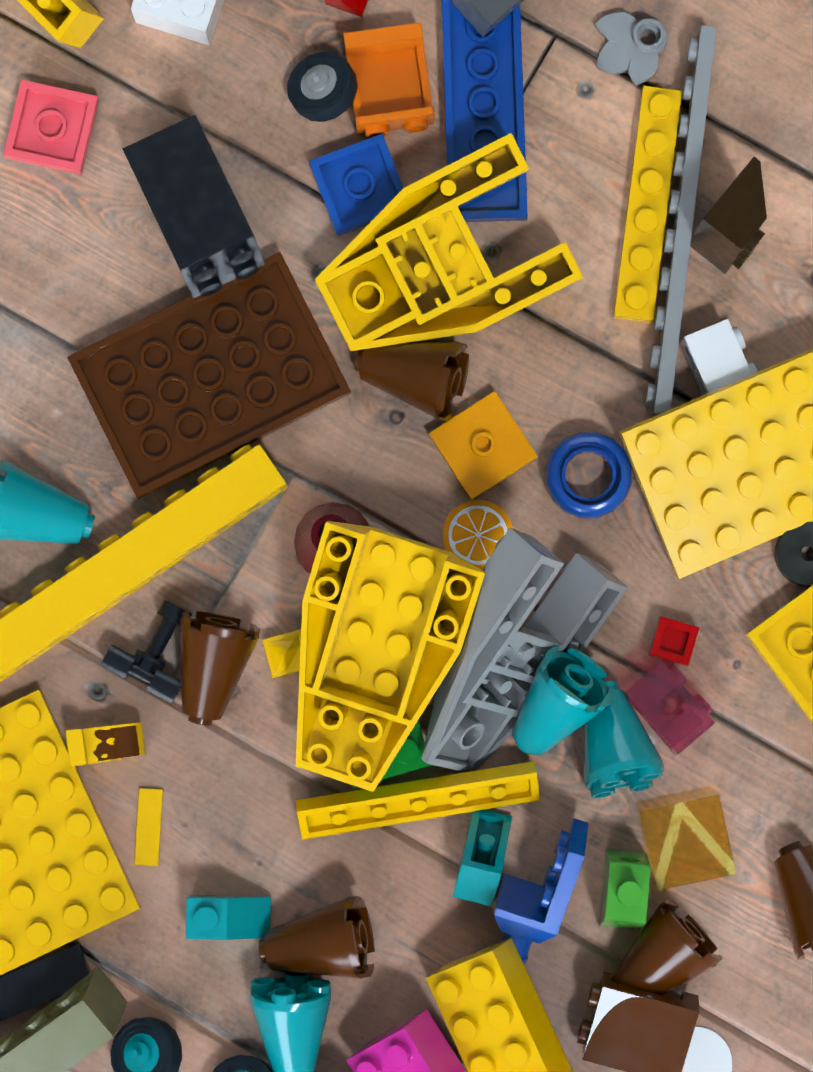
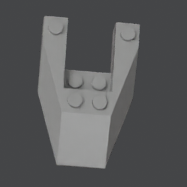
(500, 657)

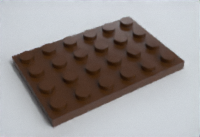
(208, 376)

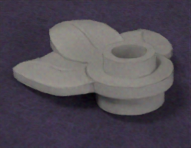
(626, 50)

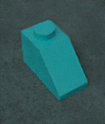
(482, 857)
(227, 917)

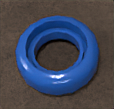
(588, 443)

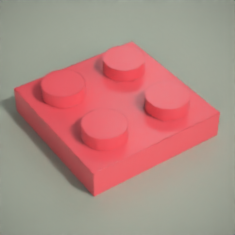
(51, 127)

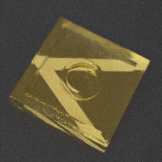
(687, 842)

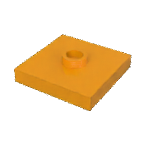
(483, 445)

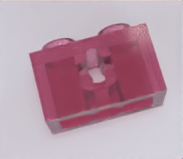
(673, 729)

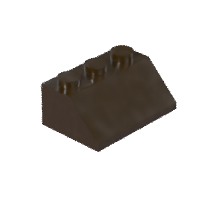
(734, 222)

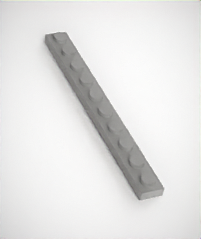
(682, 204)

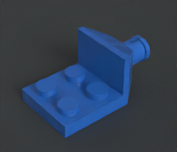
(536, 911)

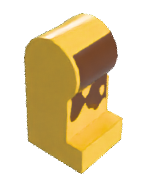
(105, 743)

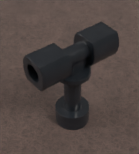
(146, 665)

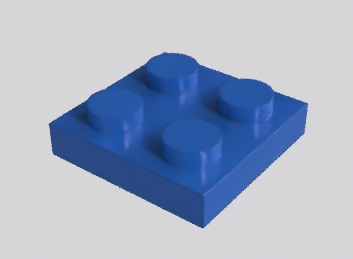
(356, 183)

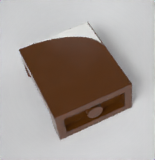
(637, 1028)

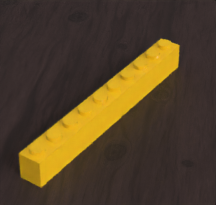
(136, 557)

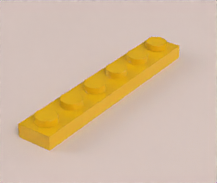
(647, 204)
(418, 800)

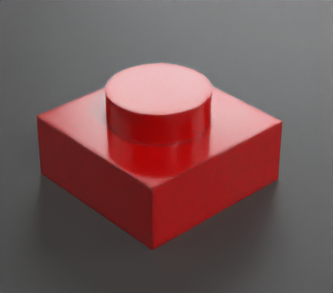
(673, 641)

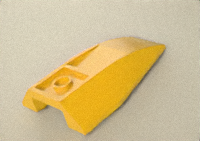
(375, 646)

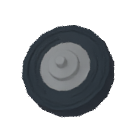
(322, 86)

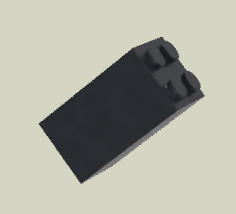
(194, 207)

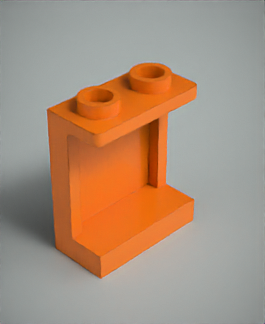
(390, 80)

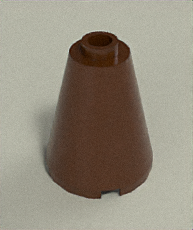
(418, 373)
(212, 662)
(796, 886)
(322, 942)
(667, 953)

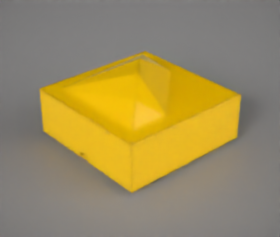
(283, 653)

